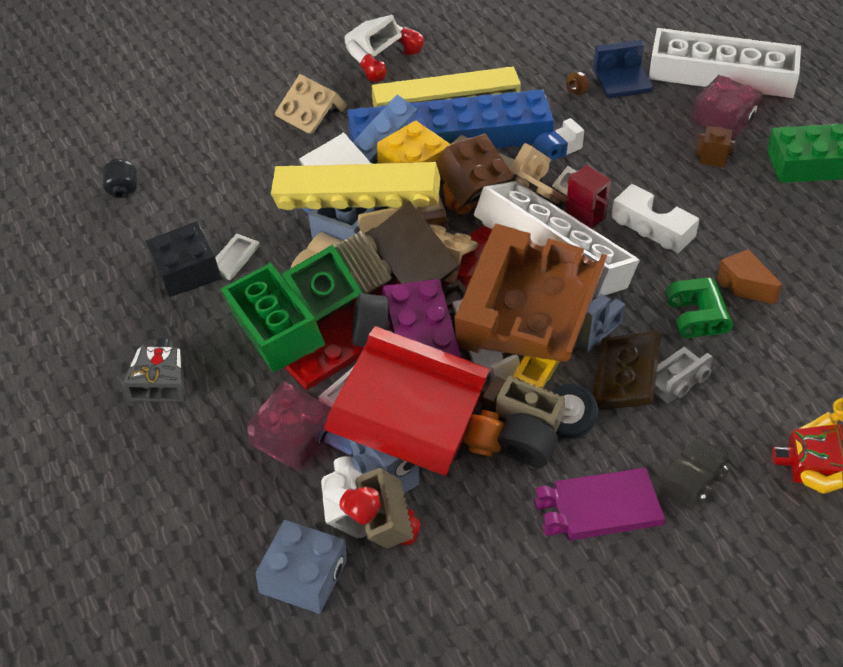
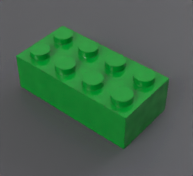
(807, 152)
(273, 317)

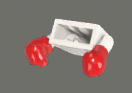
(375, 36)
(353, 507)

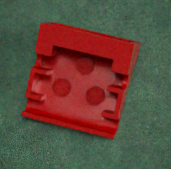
(408, 400)

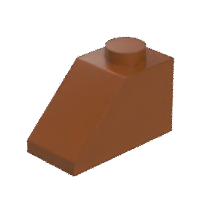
(748, 278)

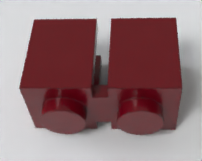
(588, 196)

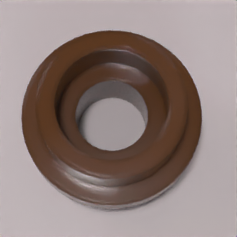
(577, 83)

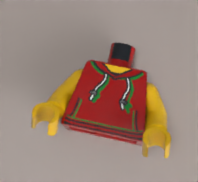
(816, 452)

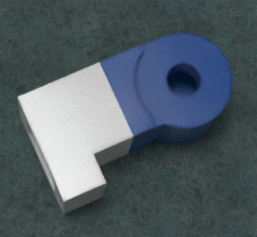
(561, 141)

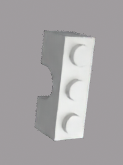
(670, 229)

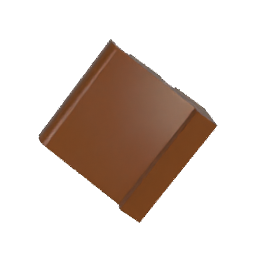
(527, 296)

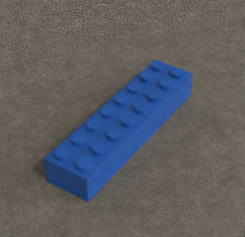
(505, 118)

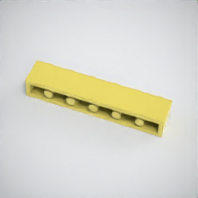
(448, 86)
(356, 185)

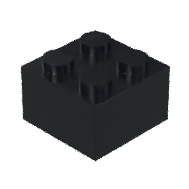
(183, 259)

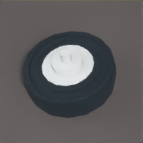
(579, 411)

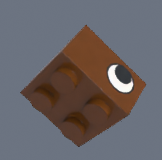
(470, 167)

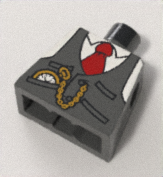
(156, 374)

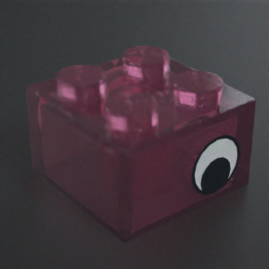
(727, 105)
(289, 426)

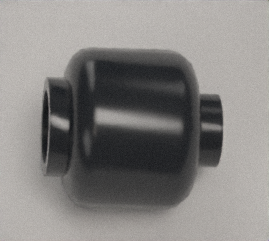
(119, 177)

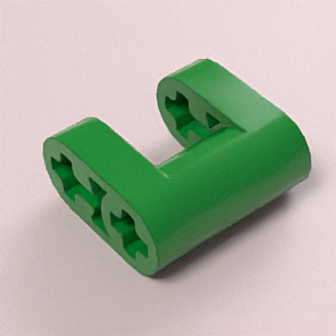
(712, 314)

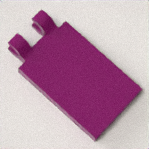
(600, 504)

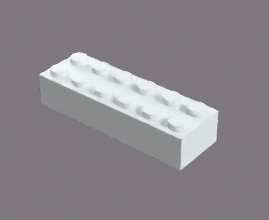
(702, 57)
(524, 210)

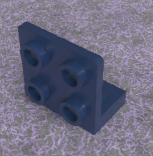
(620, 68)

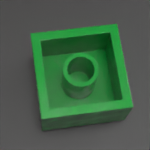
(323, 284)

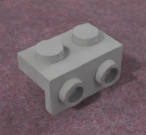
(680, 373)

